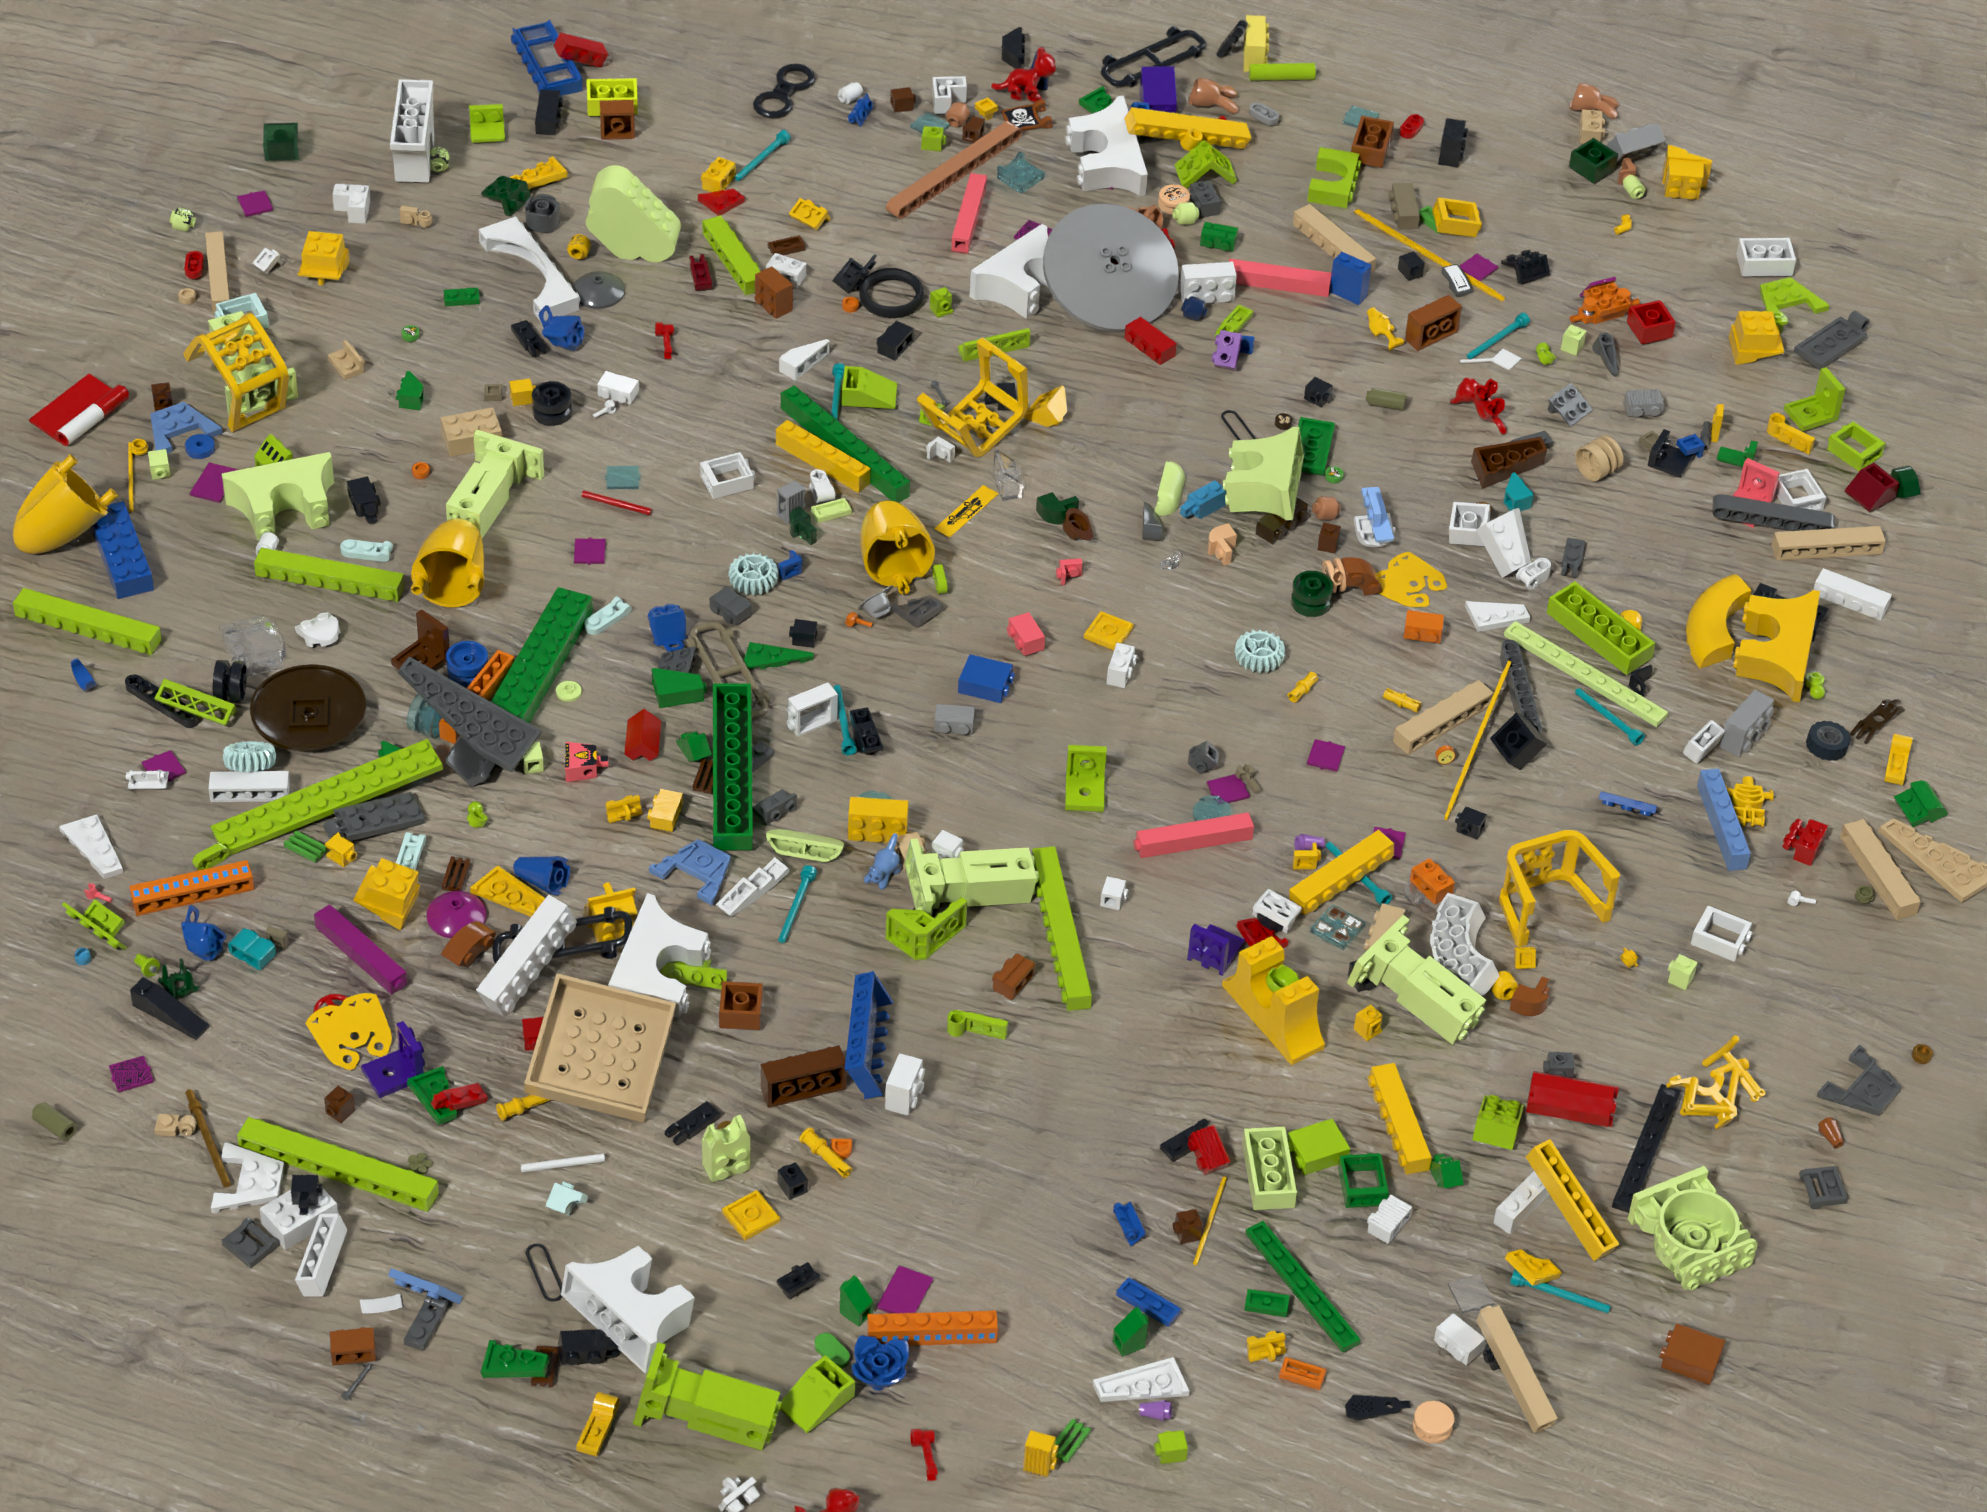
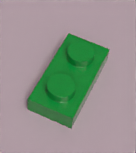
(462, 296)
(1266, 1303)

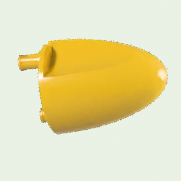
(58, 509)
(895, 545)
(450, 564)

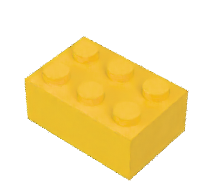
(876, 819)

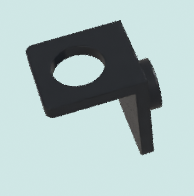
(1639, 677)

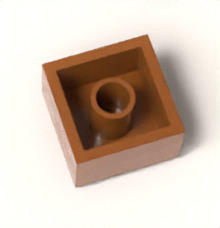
(617, 119)
(773, 292)
(740, 1005)

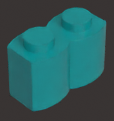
(252, 949)

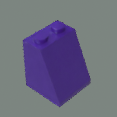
(1158, 88)

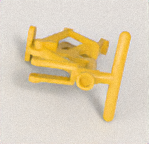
(1725, 1108)

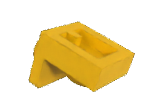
(1306, 858)

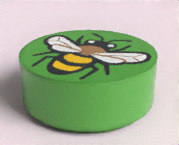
(410, 333)
(1334, 474)

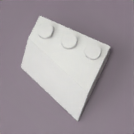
(1506, 542)

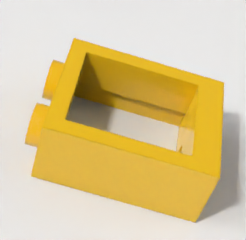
(1456, 226)

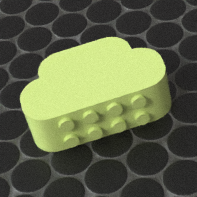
(630, 217)

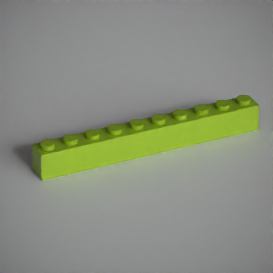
(1061, 930)
(338, 1164)

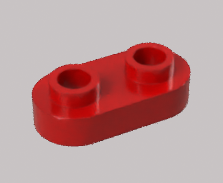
(1411, 126)
(194, 264)

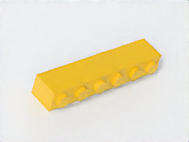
(823, 456)
(1342, 872)
(1399, 1118)
(1572, 1200)

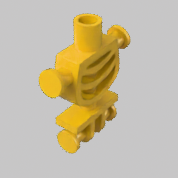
(1748, 801)

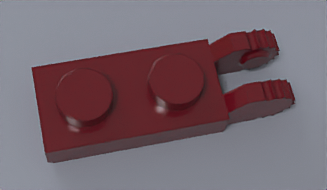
(700, 273)

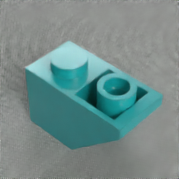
(1517, 494)

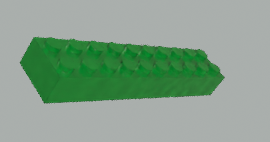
(543, 653)
(732, 766)

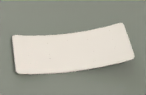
(381, 1304)

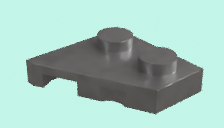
(918, 610)

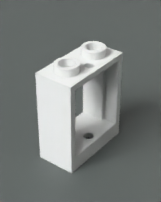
(724, 464)
(1803, 478)
(825, 715)
(1715, 944)

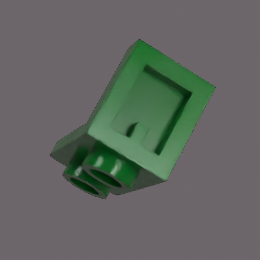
(1737, 457)

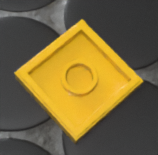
(1108, 630)
(750, 1215)

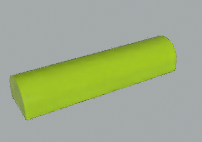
(1282, 71)

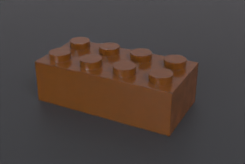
(803, 1076)

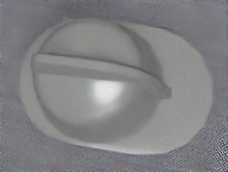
(878, 604)

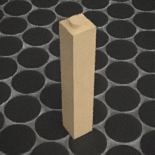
(217, 268)
(1516, 1368)

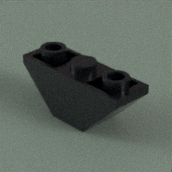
(1014, 48)
(864, 731)

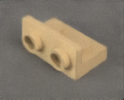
(347, 361)

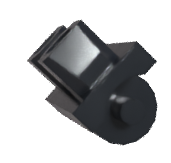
(798, 1279)

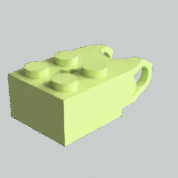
(726, 1150)

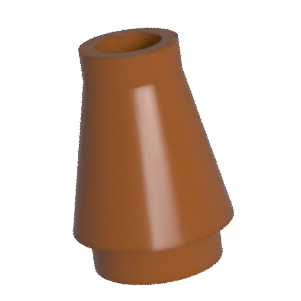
(1830, 1130)

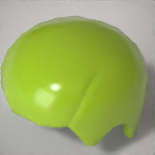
(1280, 978)

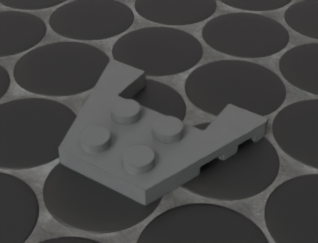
(1869, 1092)

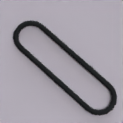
(1231, 411)
(536, 1275)

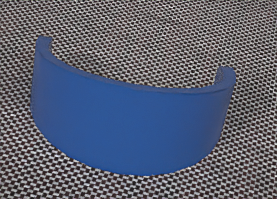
(82, 675)

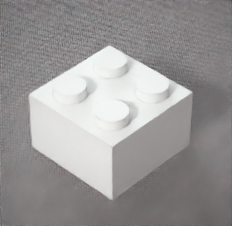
(1465, 521)
(904, 1084)

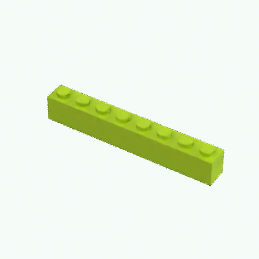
(329, 574)
(87, 621)

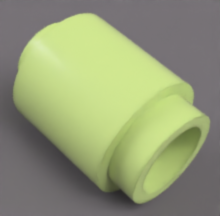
(1633, 187)

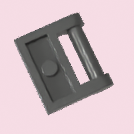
(1829, 1184)
(245, 1248)

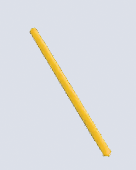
(130, 477)
(1209, 1221)

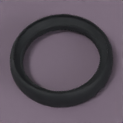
(891, 311)

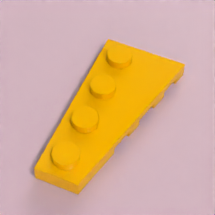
(543, 173)
(507, 891)

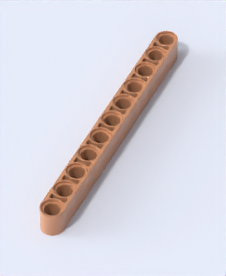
(953, 170)

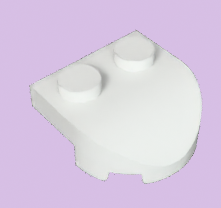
(1365, 534)
(322, 630)

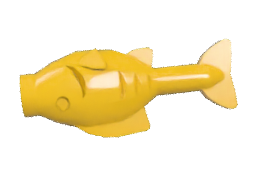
(1380, 324)

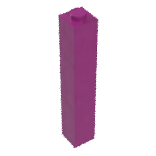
(360, 949)

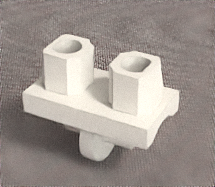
(746, 1490)

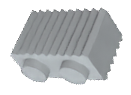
(1643, 402)
(789, 498)
(954, 719)

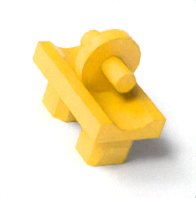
(623, 808)
(1266, 1347)

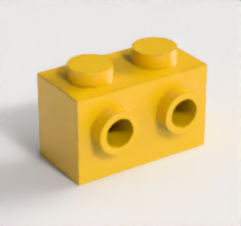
(718, 175)

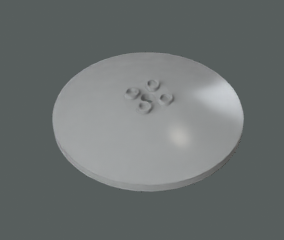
(1095, 289)

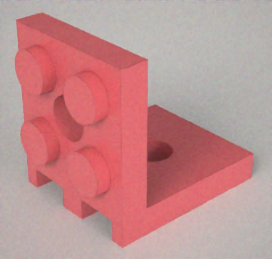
(1753, 489)

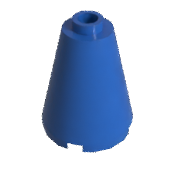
(544, 872)

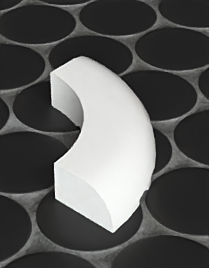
(1455, 940)

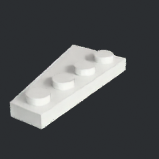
(93, 844)
(1145, 1382)

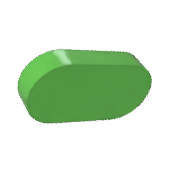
(828, 1345)

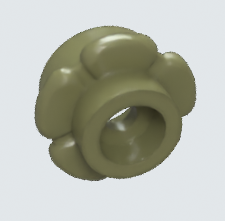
(1864, 894)

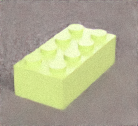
(1269, 1168)

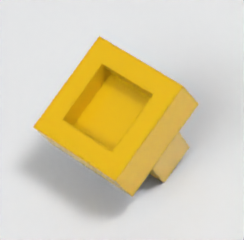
(986, 108)
(1524, 957)

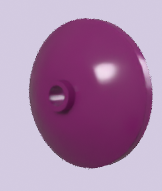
(453, 911)

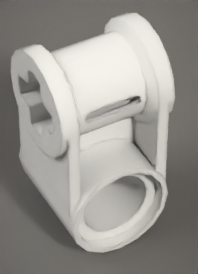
(821, 487)
(1535, 574)

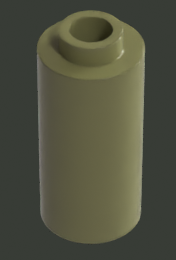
(1386, 398)
(54, 1121)

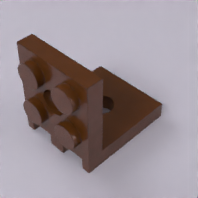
(430, 646)

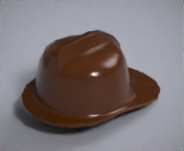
(1077, 525)

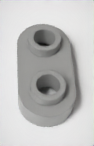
(1264, 113)

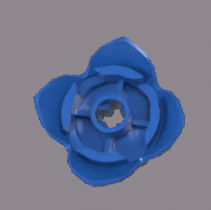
(880, 1363)

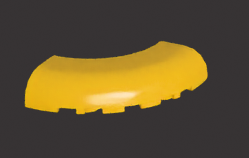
(1707, 619)

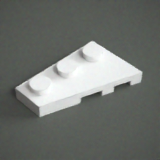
(1495, 615)

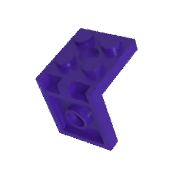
(1213, 947)
(404, 1064)

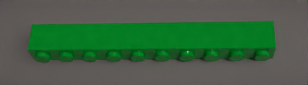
(827, 428)

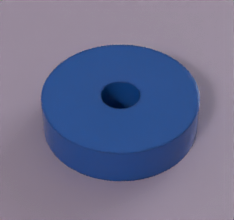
(199, 446)

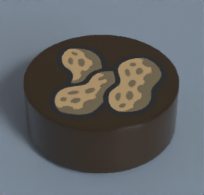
(1283, 421)

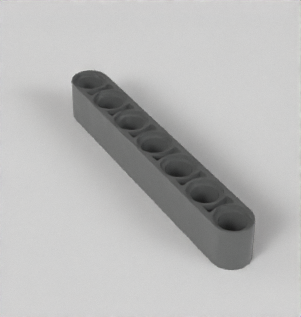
(1770, 514)
(1518, 683)

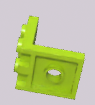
(1203, 159)
(1821, 407)
(1085, 778)

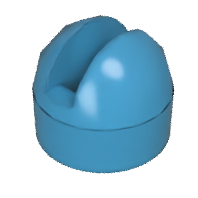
(82, 956)

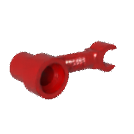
(665, 330)
(923, 1439)

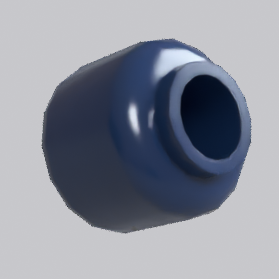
(1193, 308)

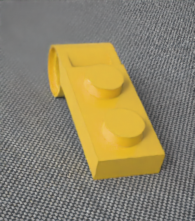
(1788, 434)
(1898, 759)
(598, 1424)

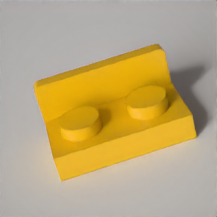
(809, 214)

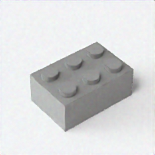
(1637, 142)
(1747, 723)

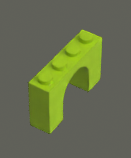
(1335, 192)

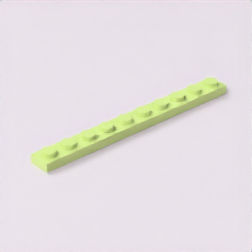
(1586, 674)

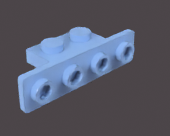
(1377, 514)

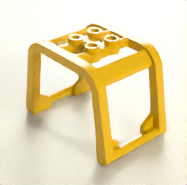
(228, 335)
(964, 423)
(1524, 879)

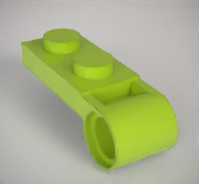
(959, 1021)

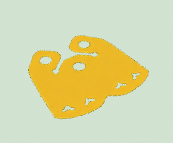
(1398, 580)
(344, 1020)

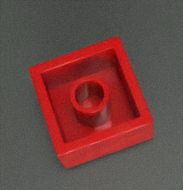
(1651, 322)

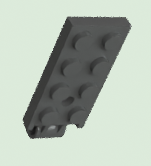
(1827, 342)
(379, 815)

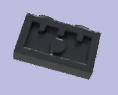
(1528, 265)
(1667, 457)

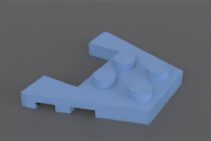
(179, 420)
(700, 862)

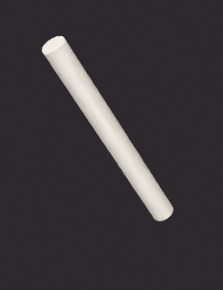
(562, 1163)

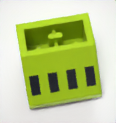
(272, 452)

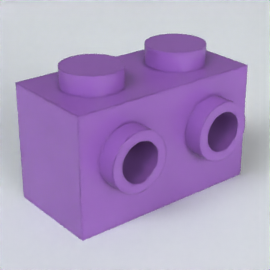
(1227, 350)

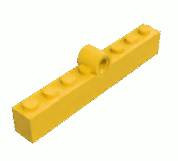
(1187, 128)

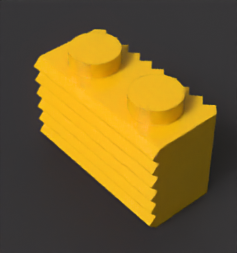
(665, 810)
(1040, 1453)

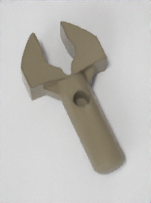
(1248, 773)

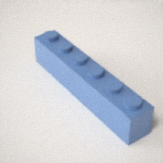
(1723, 819)

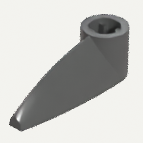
(1605, 348)
(1151, 524)

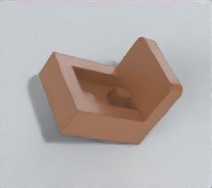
(1627, 168)

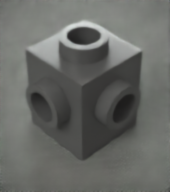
(1203, 757)
(1559, 1064)

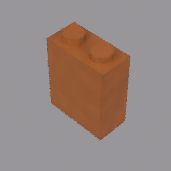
(1692, 1353)

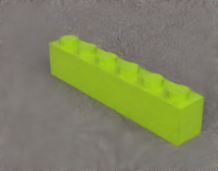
(731, 252)

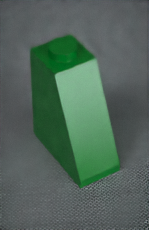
(677, 687)

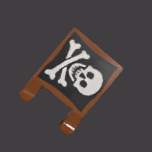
(1026, 116)

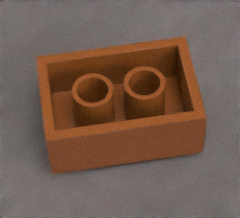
(1372, 140)
(1433, 322)

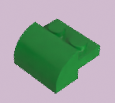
(1920, 803)

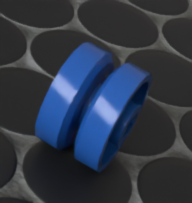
(465, 661)

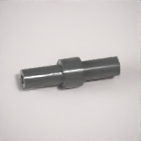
(1706, 434)

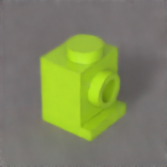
(941, 302)

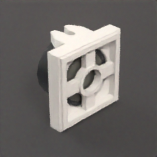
(1275, 911)

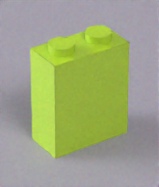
(1317, 1146)

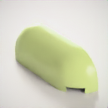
(1170, 489)
(804, 845)

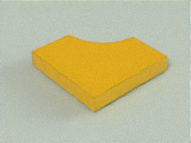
(1716, 422)
(1531, 1268)

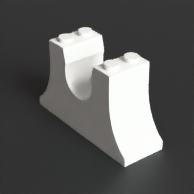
(413, 131)
(1119, 155)
(1013, 274)
(653, 944)
(613, 1302)

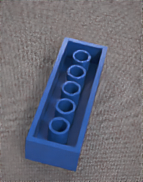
(122, 552)

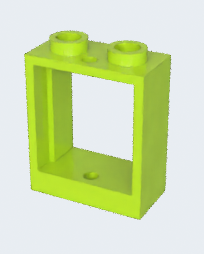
(1857, 460)

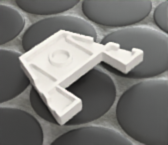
(258, 1179)

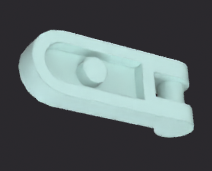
(366, 550)
(607, 616)
(411, 850)

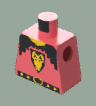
(582, 761)

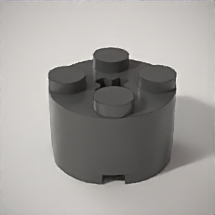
(542, 213)

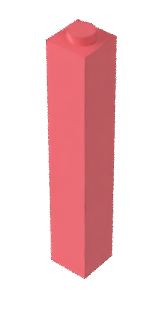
(969, 213)
(1282, 278)
(1194, 835)

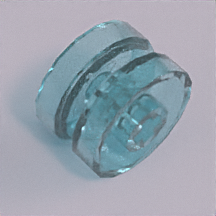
(423, 718)

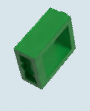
(1362, 1196)

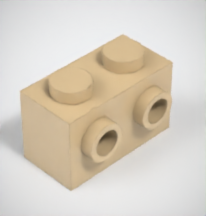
(1591, 125)

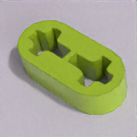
(939, 579)
(211, 856)

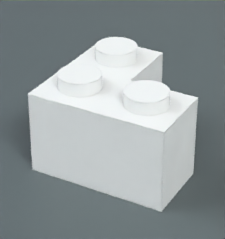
(947, 91)
(354, 200)

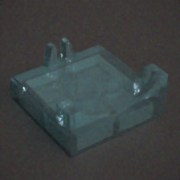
(1019, 174)

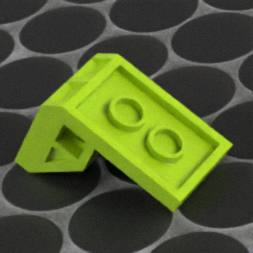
(920, 942)

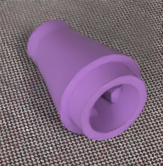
(1304, 842)
(1157, 1410)

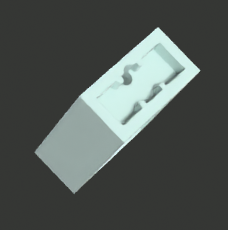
(245, 303)

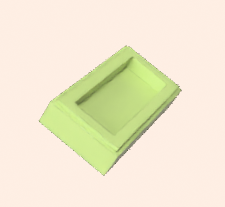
(831, 510)

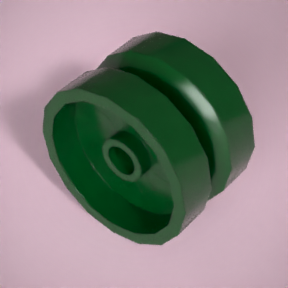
(1312, 593)

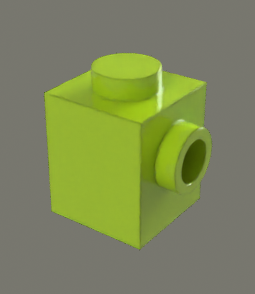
(933, 138)
(1171, 1447)

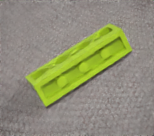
(1005, 342)
(196, 697)

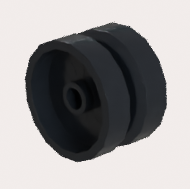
(551, 403)
(230, 680)

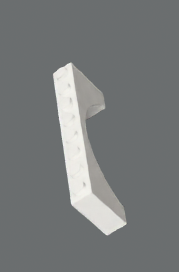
(512, 238)

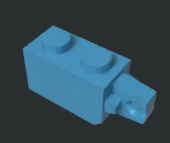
(1204, 501)

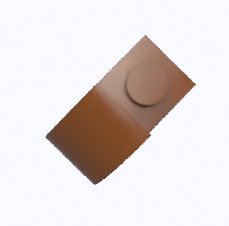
(1531, 1001)

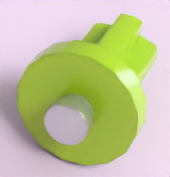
(148, 966)

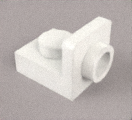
(267, 259)
(941, 448)

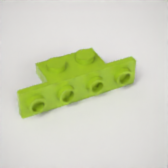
(101, 919)
(695, 975)

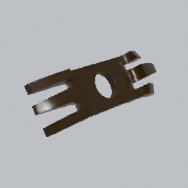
(1873, 725)

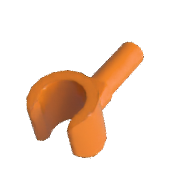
(853, 618)

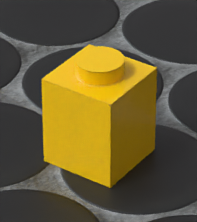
(521, 392)

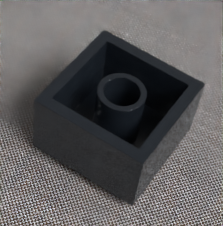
(1453, 142)
(1518, 741)

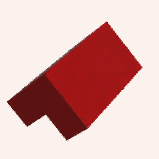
(642, 736)

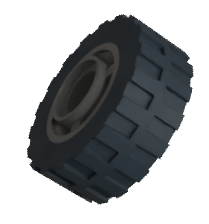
(1828, 740)

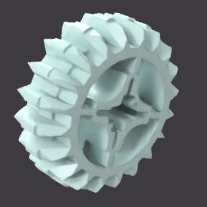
(753, 574)
(1259, 651)
(249, 756)

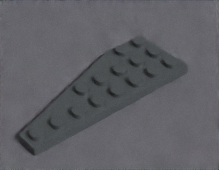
(479, 722)

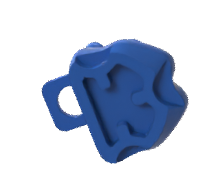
(562, 330)
(668, 626)
(202, 939)

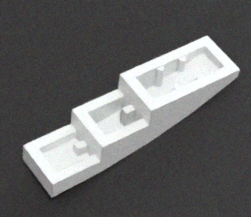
(753, 888)

